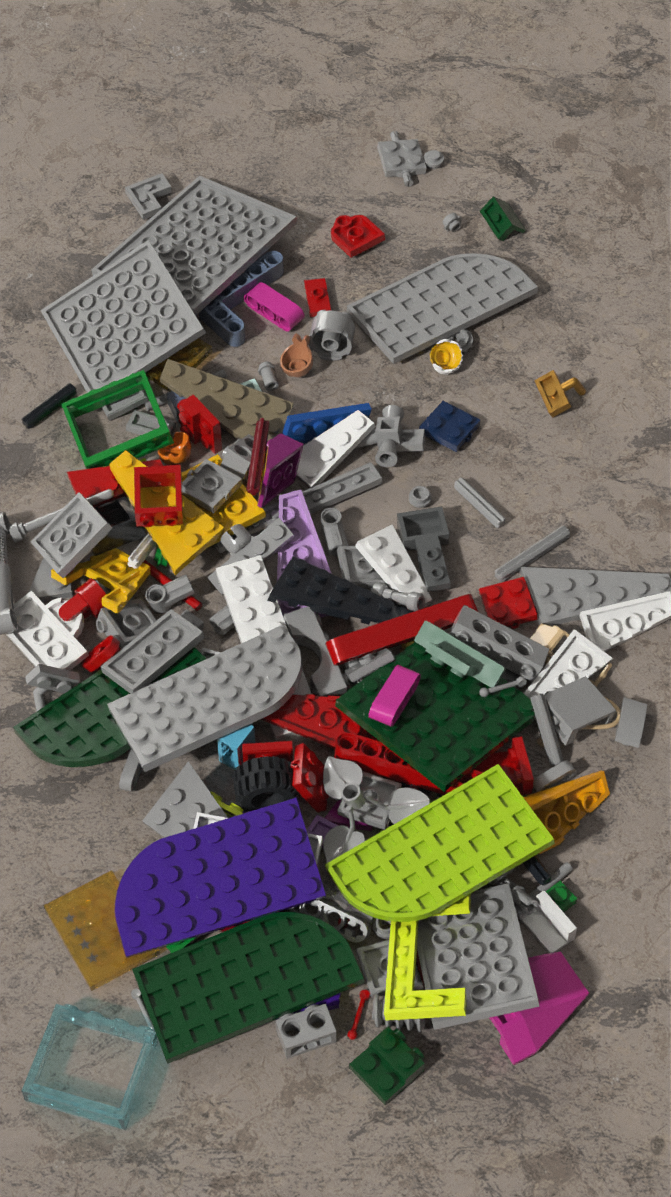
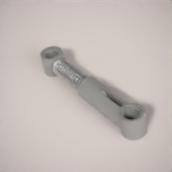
(8, 618)

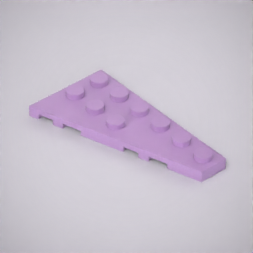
(304, 545)

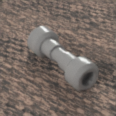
(413, 601)

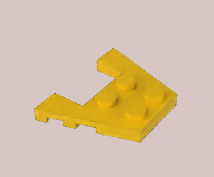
(112, 572)

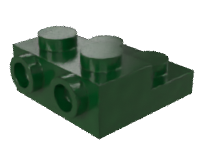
(388, 1064)

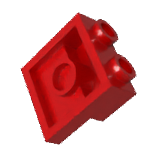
(199, 424)

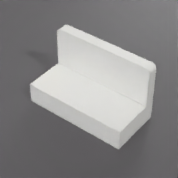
(549, 924)

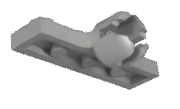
(247, 546)

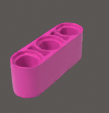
(274, 306)
(394, 695)

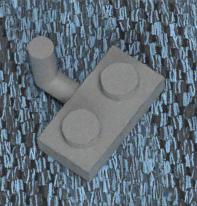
(50, 678)

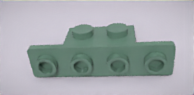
(458, 655)

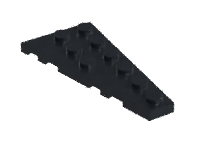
(331, 595)

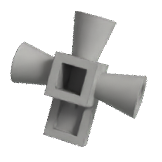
(392, 438)

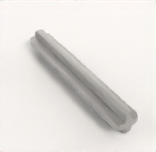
(532, 553)

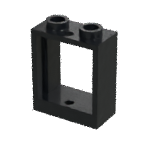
(120, 534)

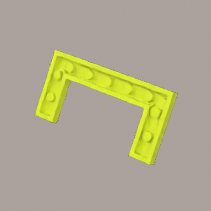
(400, 997)

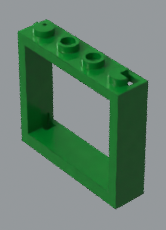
(108, 394)

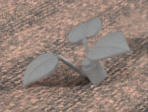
(343, 781)

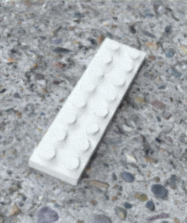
(246, 594)

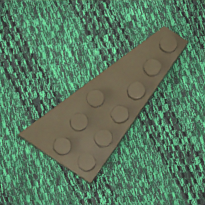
(231, 403)

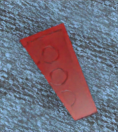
(99, 479)

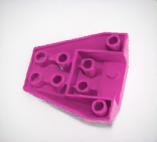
(558, 996)

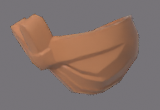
(297, 358)

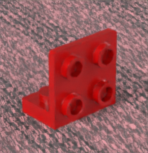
(514, 764)

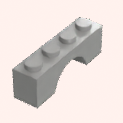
(306, 631)

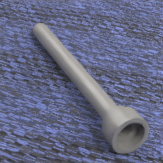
(20, 530)

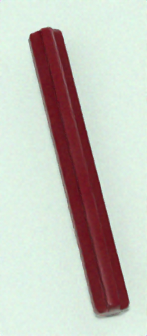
(258, 457)

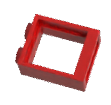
(158, 477)

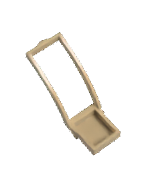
(550, 637)

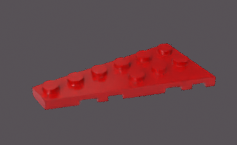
(315, 719)

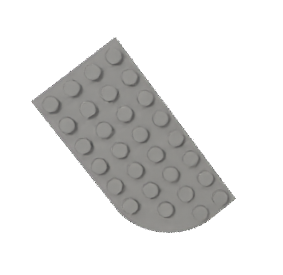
(439, 302)
(209, 698)

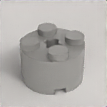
(332, 334)

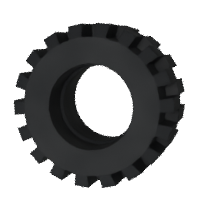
(263, 783)

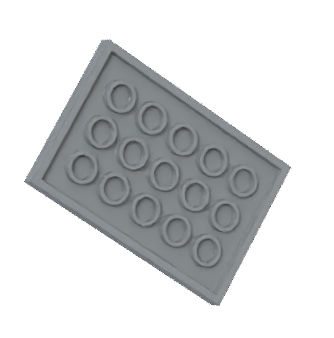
(479, 954)

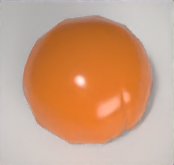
(178, 451)

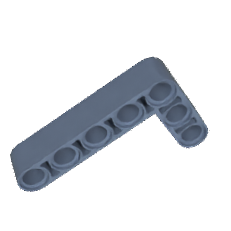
(218, 312)

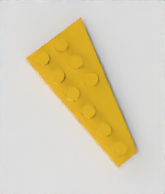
(180, 542)

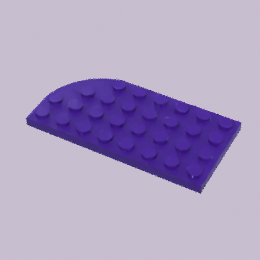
(217, 878)

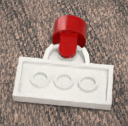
(50, 631)

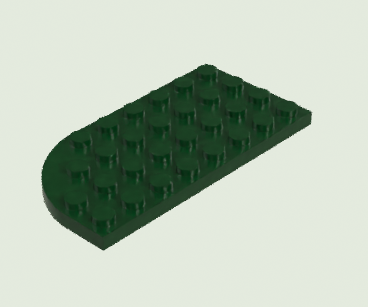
(78, 724)
(243, 980)

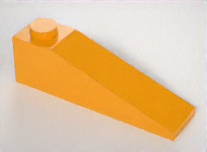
(566, 804)

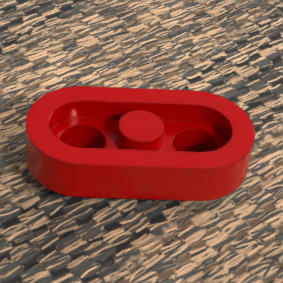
(101, 653)

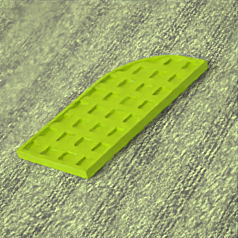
(441, 851)

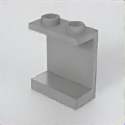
(577, 707)

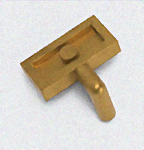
(554, 392)

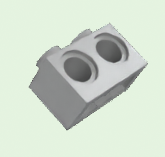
(238, 457)
(309, 1036)

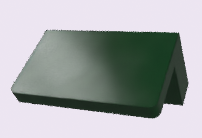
(501, 218)

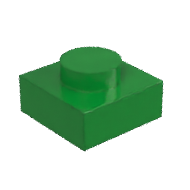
(562, 896)

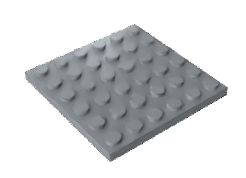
(123, 319)

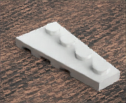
(572, 661)

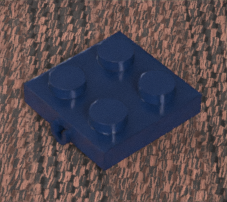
(450, 426)

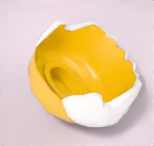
(446, 356)

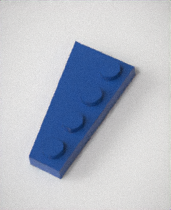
(309, 425)

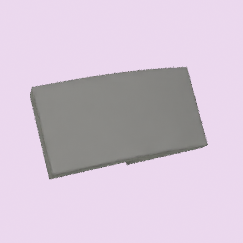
(631, 722)

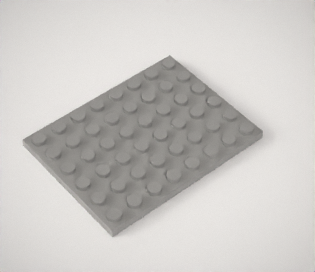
(207, 238)

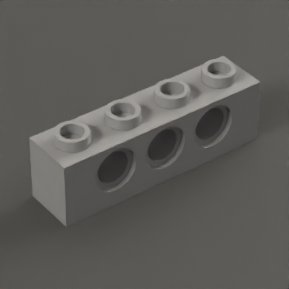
(500, 643)

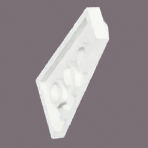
(331, 448)
(392, 562)
(625, 620)

